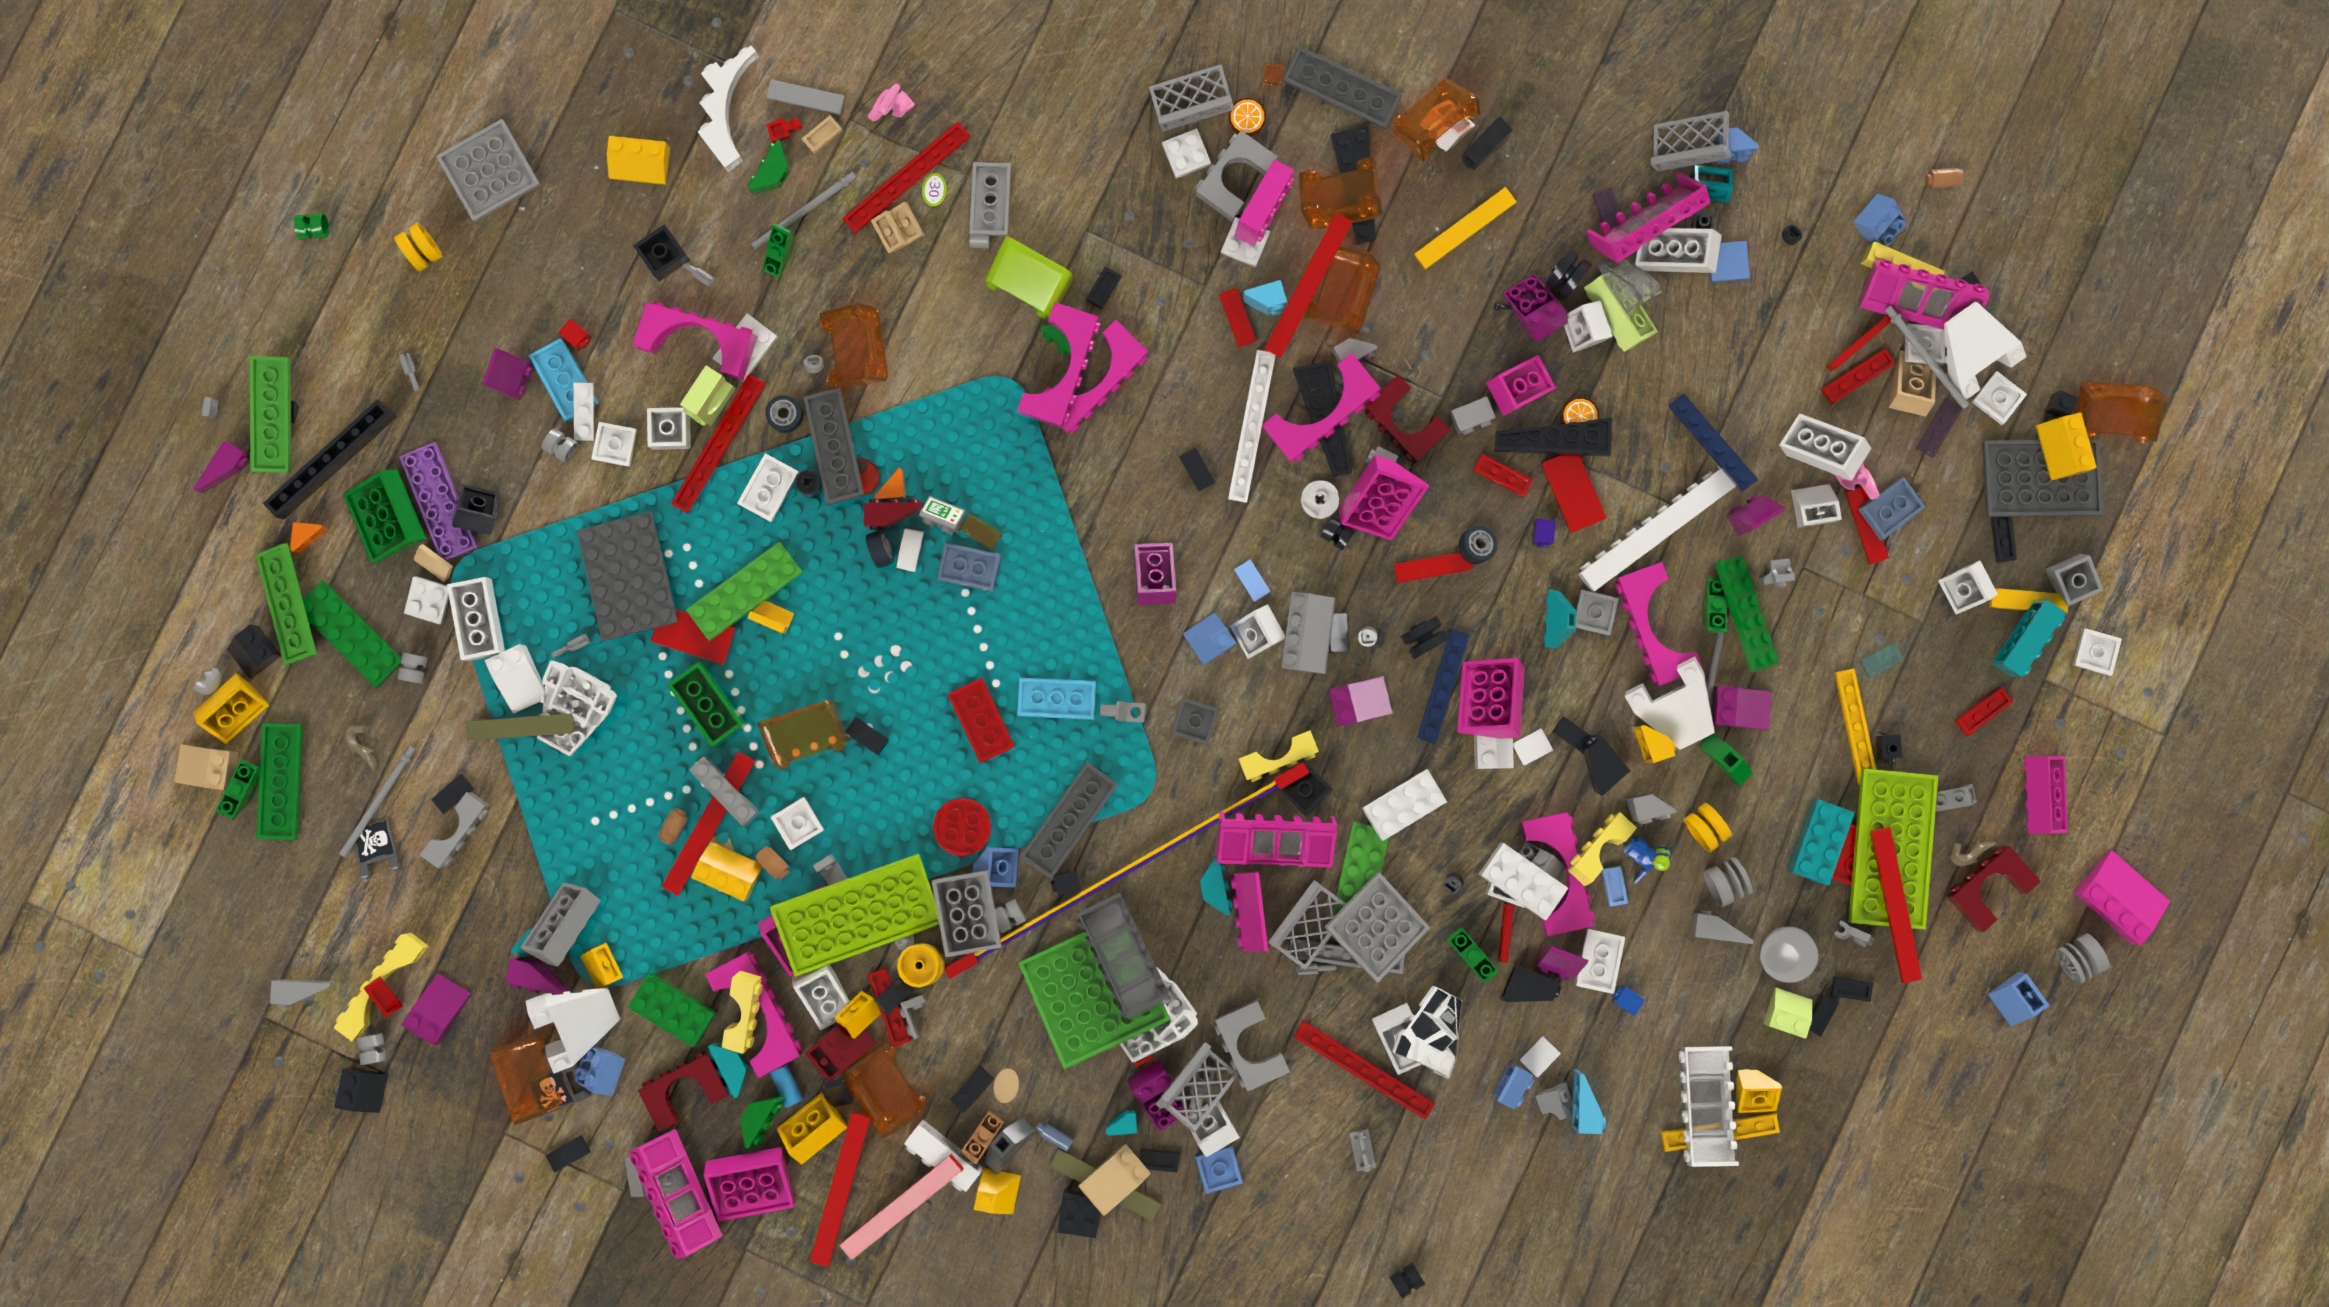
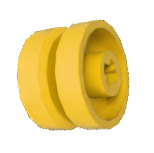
(418, 246)
(1707, 827)
(913, 973)

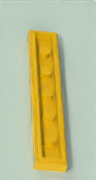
(1465, 228)
(1855, 721)
(1745, 1128)

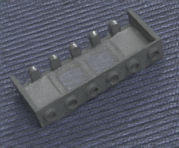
(1123, 957)

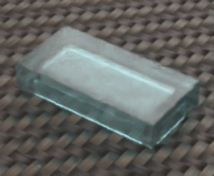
(1881, 660)

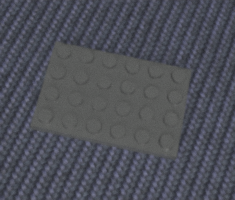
(2021, 485)
(627, 576)

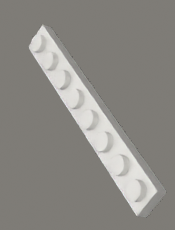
(1251, 426)

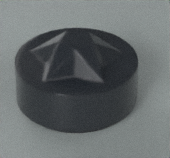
(1791, 235)
(1453, 883)

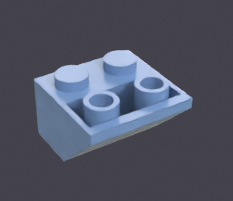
(1740, 145)
(1880, 220)
(2018, 999)
(599, 1071)

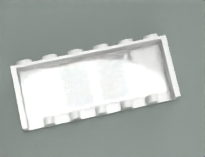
(1707, 1106)

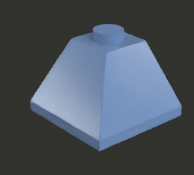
(1209, 638)
(1001, 866)

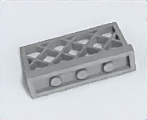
(1199, 110)
(1695, 156)
(1293, 919)
(1184, 1077)

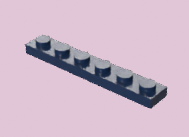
(1712, 443)
(1443, 686)

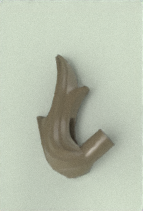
(356, 746)
(1970, 856)

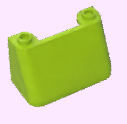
(1028, 276)

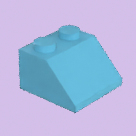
(1267, 298)

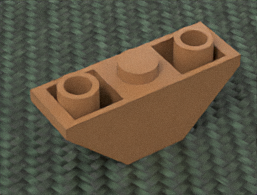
(982, 1137)

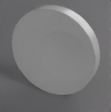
(1788, 954)

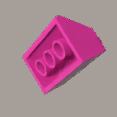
(2046, 794)

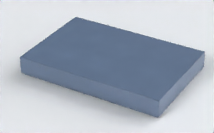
(1892, 508)
(968, 567)

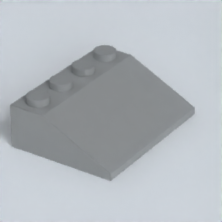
(966, 913)

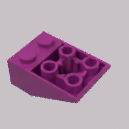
(1539, 309)
(533, 975)
(1148, 1088)

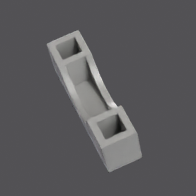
(723, 791)
(470, 811)

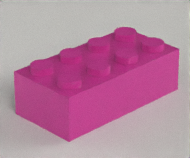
(1265, 203)

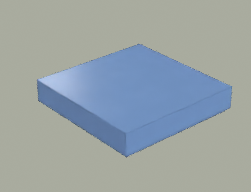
(1732, 263)
(1219, 1170)

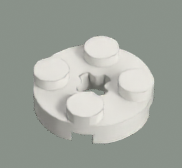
(1320, 510)

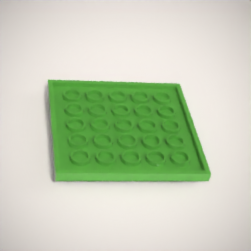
(1079, 1004)

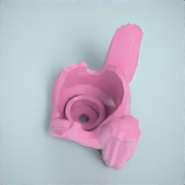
(891, 99)
(1863, 478)

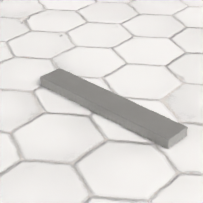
(1333, 955)

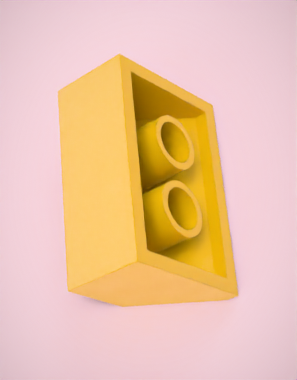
(638, 160)
(2066, 446)
(230, 709)
(727, 871)
(811, 1128)

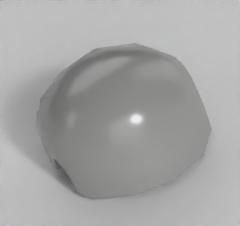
(210, 684)

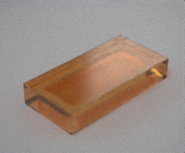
(981, 531)

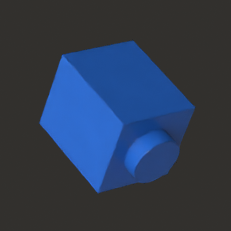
(1627, 999)

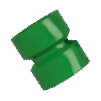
(308, 226)

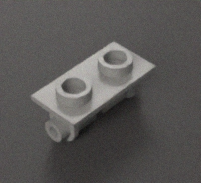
(1362, 1150)

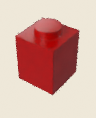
(575, 335)

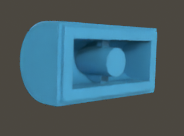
(786, 1085)

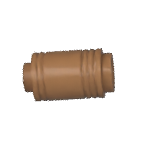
(1944, 178)
(672, 826)
(772, 863)

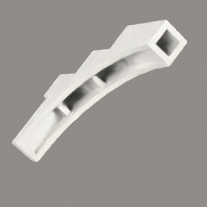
(716, 104)

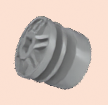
(1732, 880)
(2082, 959)

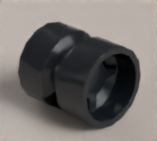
(809, 483)
(1337, 533)
(1407, 1280)

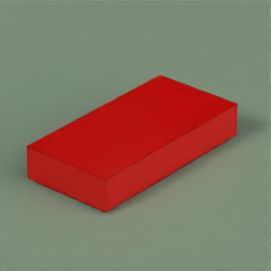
(383, 997)

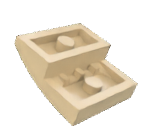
(897, 227)

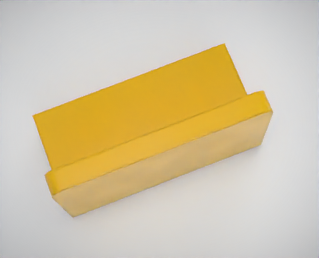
(772, 616)
(601, 966)
(858, 1014)

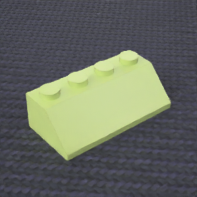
(1626, 327)

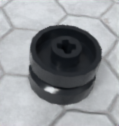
(1568, 273)
(1424, 636)

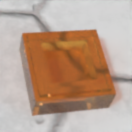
(1273, 74)

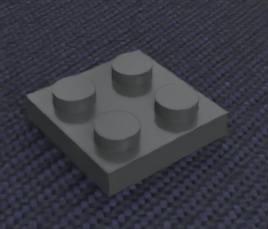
(1195, 721)

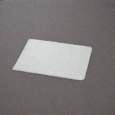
(1532, 747)
(1540, 1056)

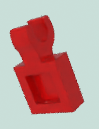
(781, 129)

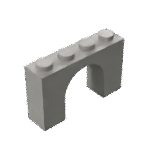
(1243, 150)
(1251, 1073)

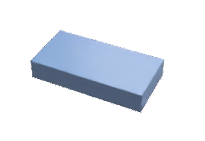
(1252, 580)
(1614, 886)

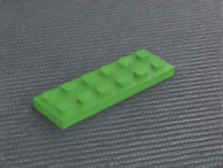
(270, 414)
(744, 591)
(286, 604)
(1361, 862)

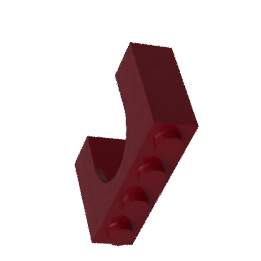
(1413, 445)
(1967, 895)
(656, 1093)

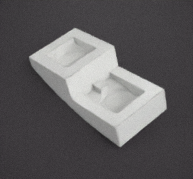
(910, 549)

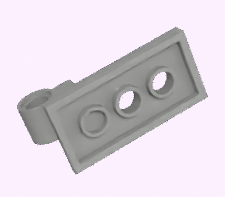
(988, 218)

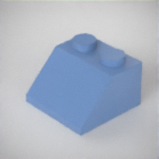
(1512, 1086)

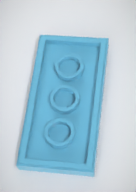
(559, 372)
(1056, 698)

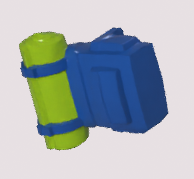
(1647, 856)

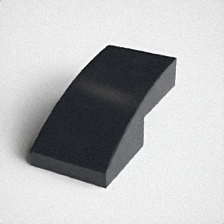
(1197, 469)
(1571, 733)
(867, 736)
(568, 1153)

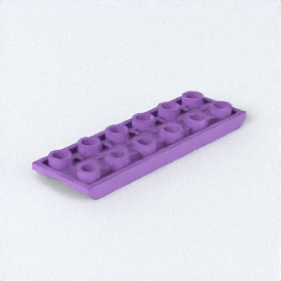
(437, 500)

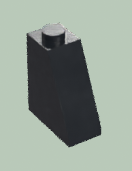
(1487, 143)
(1603, 764)
(1528, 985)
(971, 1089)

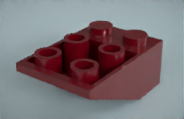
(888, 515)
(838, 1051)

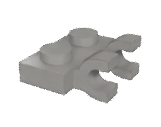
(1859, 937)

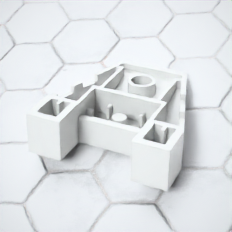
(1973, 343)
(1680, 714)
(579, 1021)

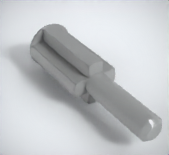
(700, 275)
(409, 369)
(573, 645)
(1313, 968)

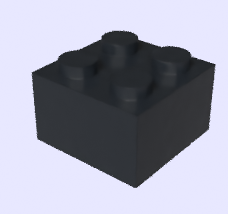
(661, 252)
(1307, 792)
(1078, 1215)

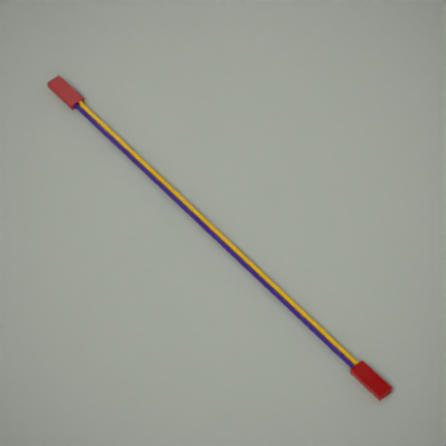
(1282, 781)

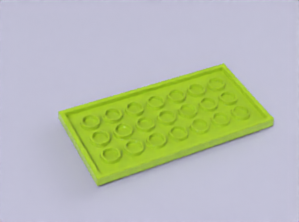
(1908, 807)
(856, 915)

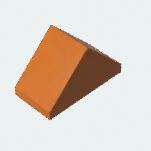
(893, 488)
(304, 535)

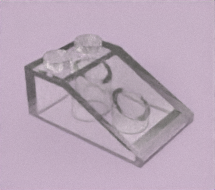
(1629, 283)

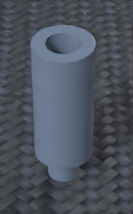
(1055, 1136)

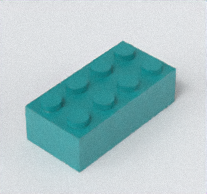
(2029, 638)
(1820, 841)

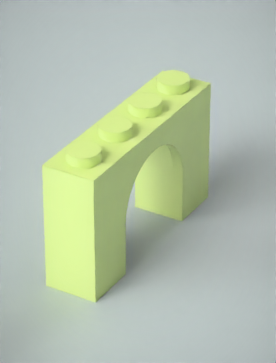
(707, 397)

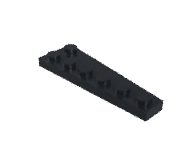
(1350, 148)
(1320, 398)
(1575, 438)

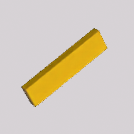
(2023, 599)

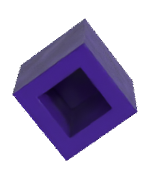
(1543, 532)

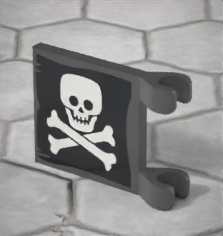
(374, 845)
(562, 1085)

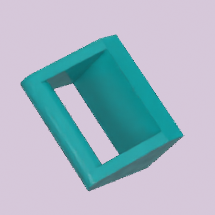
(1716, 190)
(1123, 1124)

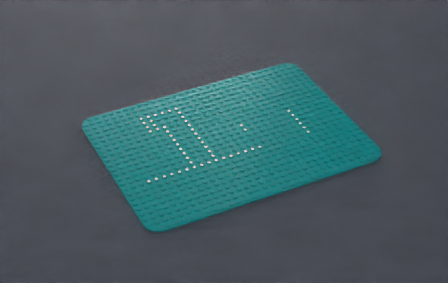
(602, 807)

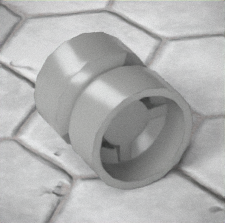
(557, 444)
(412, 668)
(1009, 915)
(371, 1048)

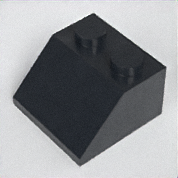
(475, 509)
(253, 650)
(361, 1090)

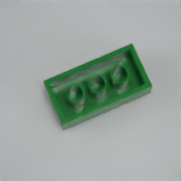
(706, 704)
(672, 1009)

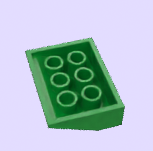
(384, 515)

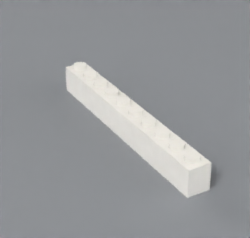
(1656, 529)

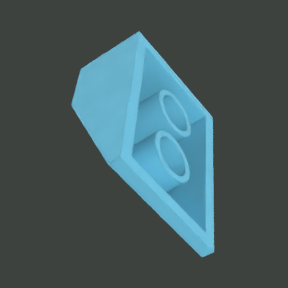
(1586, 1112)

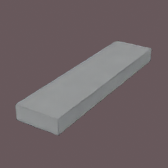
(805, 97)

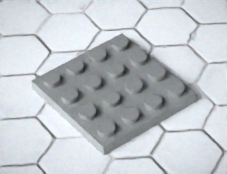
(488, 170)
(1377, 927)

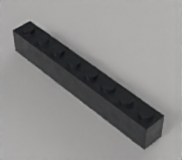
(330, 459)

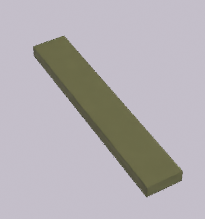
(520, 726)
(1080, 1170)

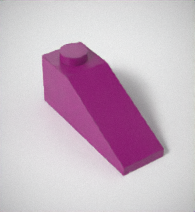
(225, 463)

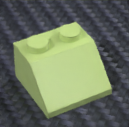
(1789, 1013)

